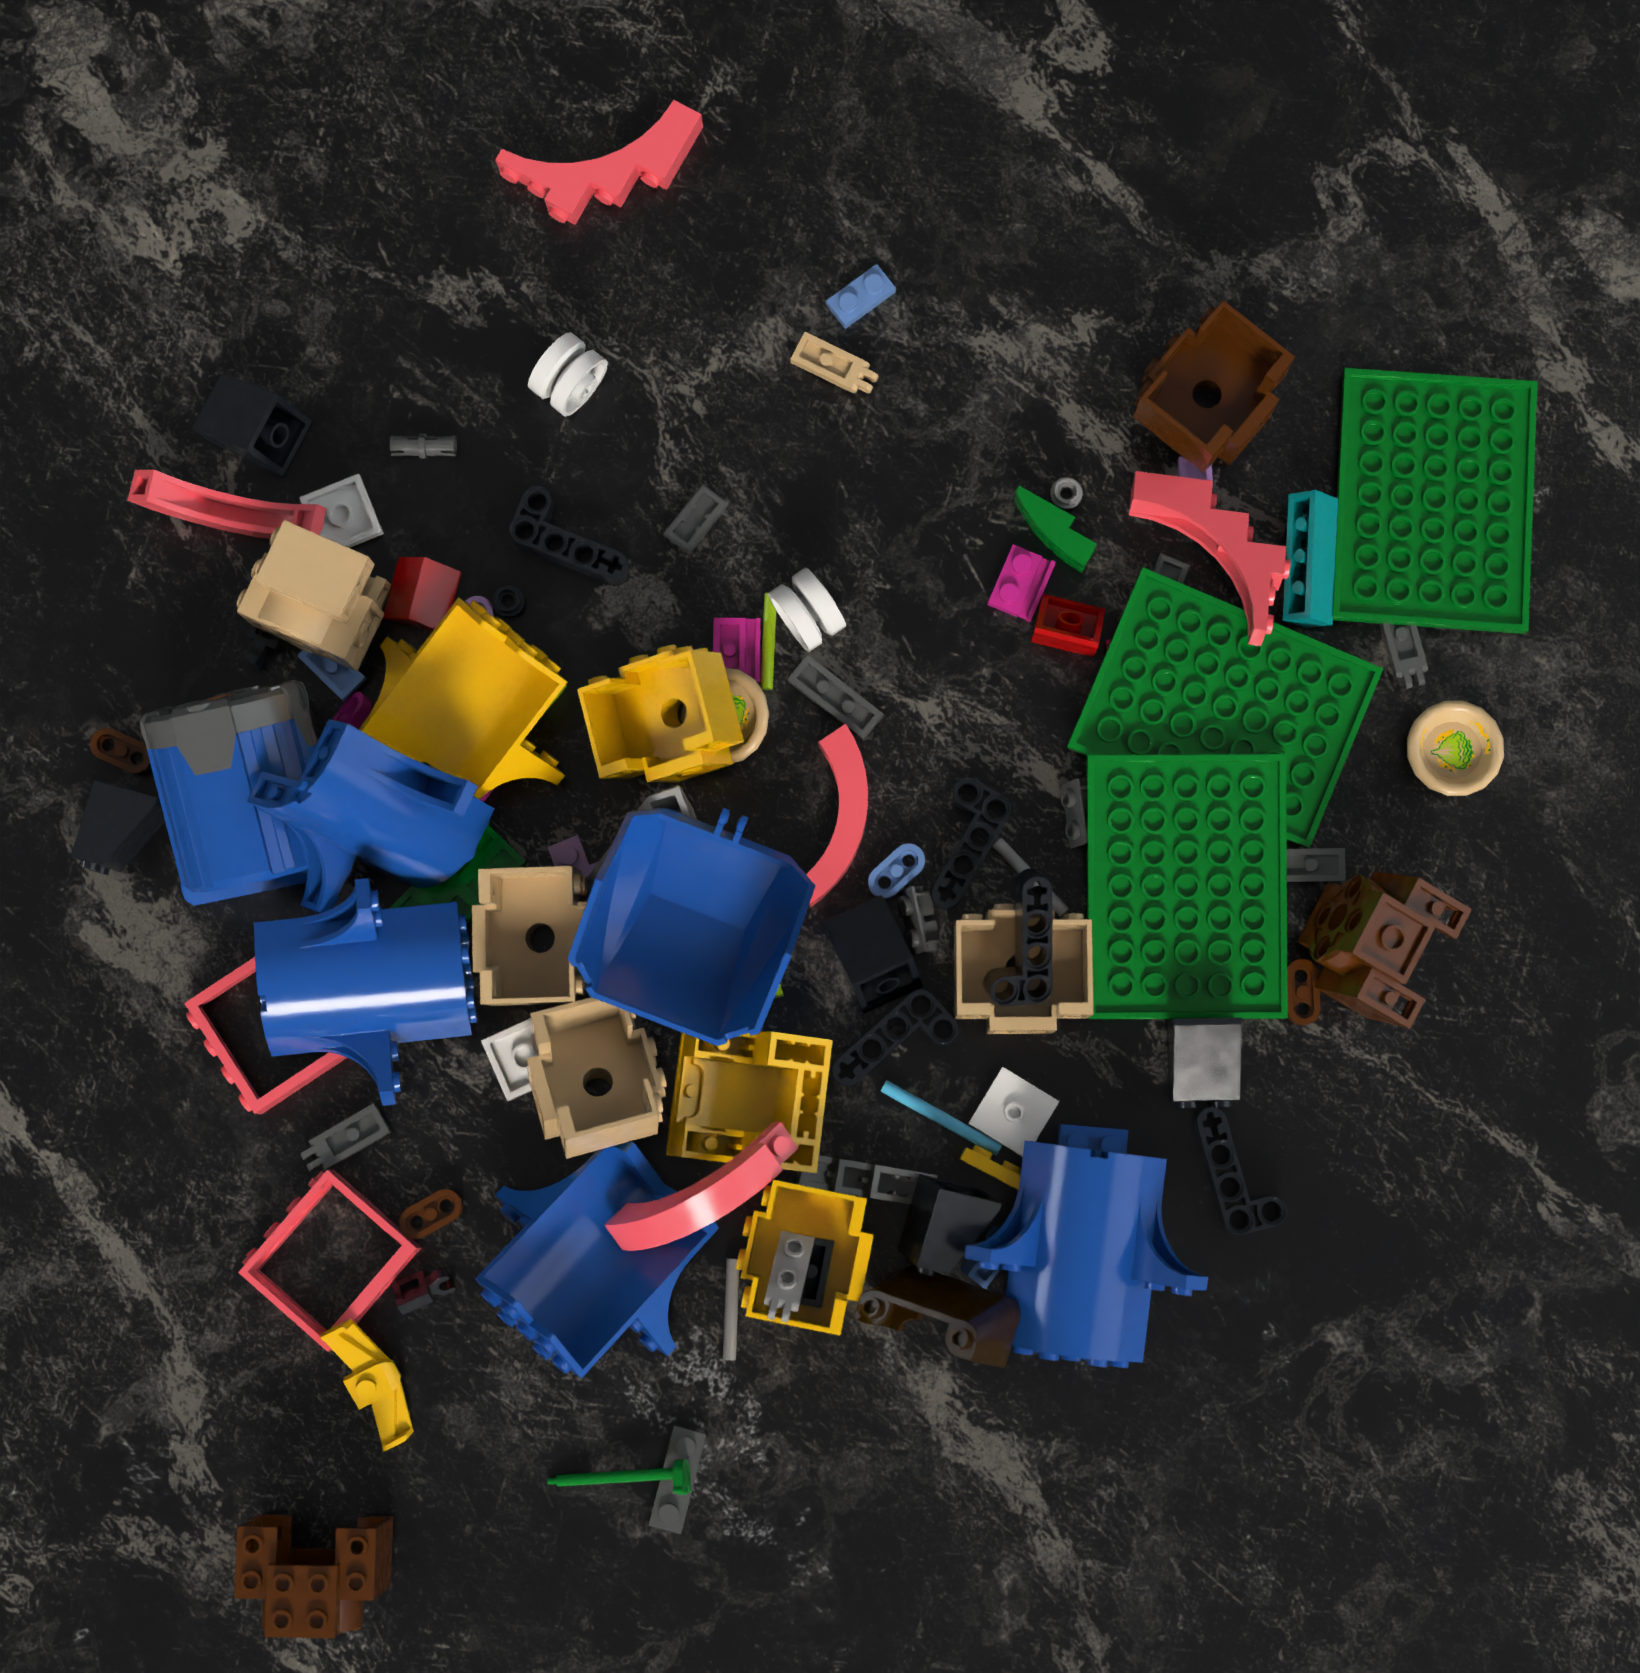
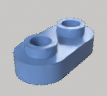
(895, 871)

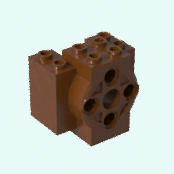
(1231, 363)
(1372, 939)
(309, 1588)

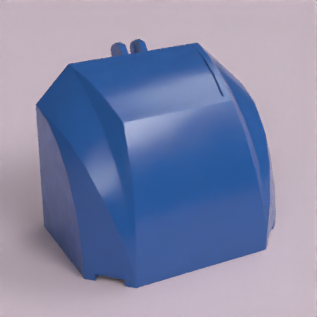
(691, 924)

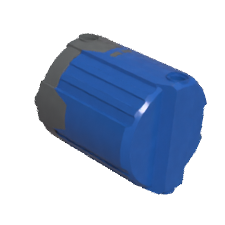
(204, 773)

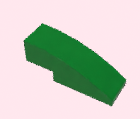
(1054, 529)

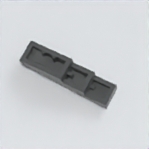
(862, 1179)

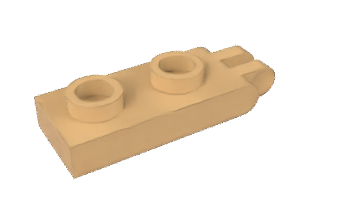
(833, 364)

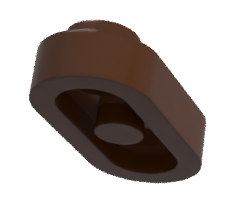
(123, 752)
(1303, 992)
(432, 1214)

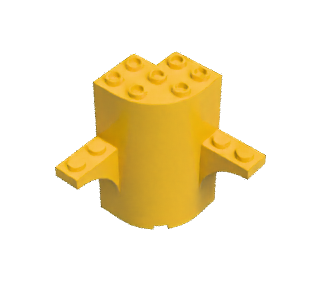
(468, 700)

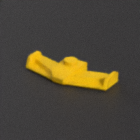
(373, 1381)

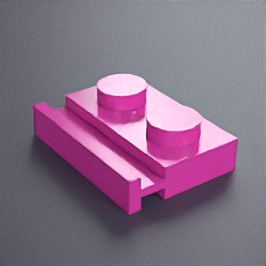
(1021, 583)
(739, 644)

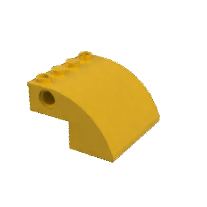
(739, 1088)

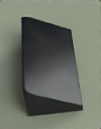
(817, 1273)

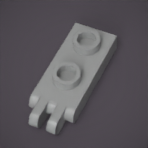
(788, 1274)

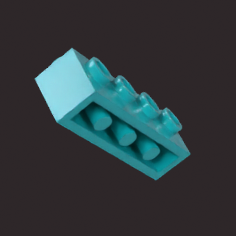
(1312, 557)

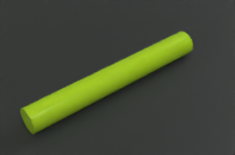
(768, 644)

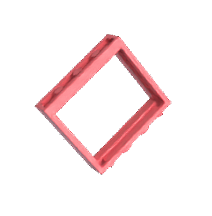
(231, 1069)
(278, 1233)

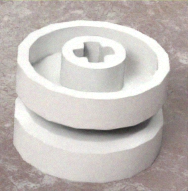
(567, 374)
(810, 607)

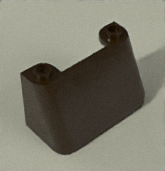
(978, 1319)

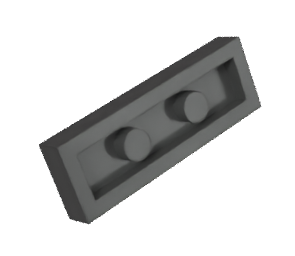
(835, 697)
(669, 1508)

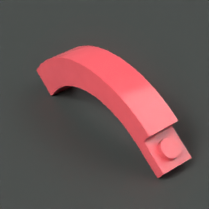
(219, 509)
(852, 787)
(689, 1210)

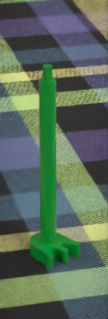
(678, 1473)

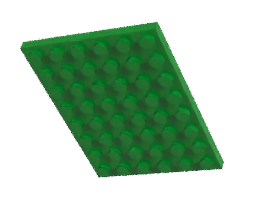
(1435, 500)
(1193, 686)
(1188, 886)

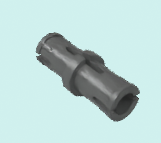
(423, 445)

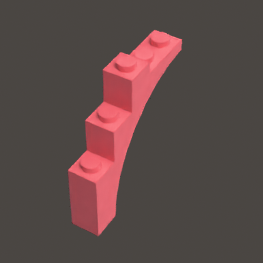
(611, 177)
(1191, 509)

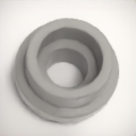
(1068, 484)

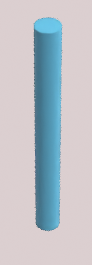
(941, 1117)

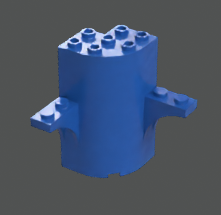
(374, 809)
(365, 981)
(1085, 1253)
(568, 1276)

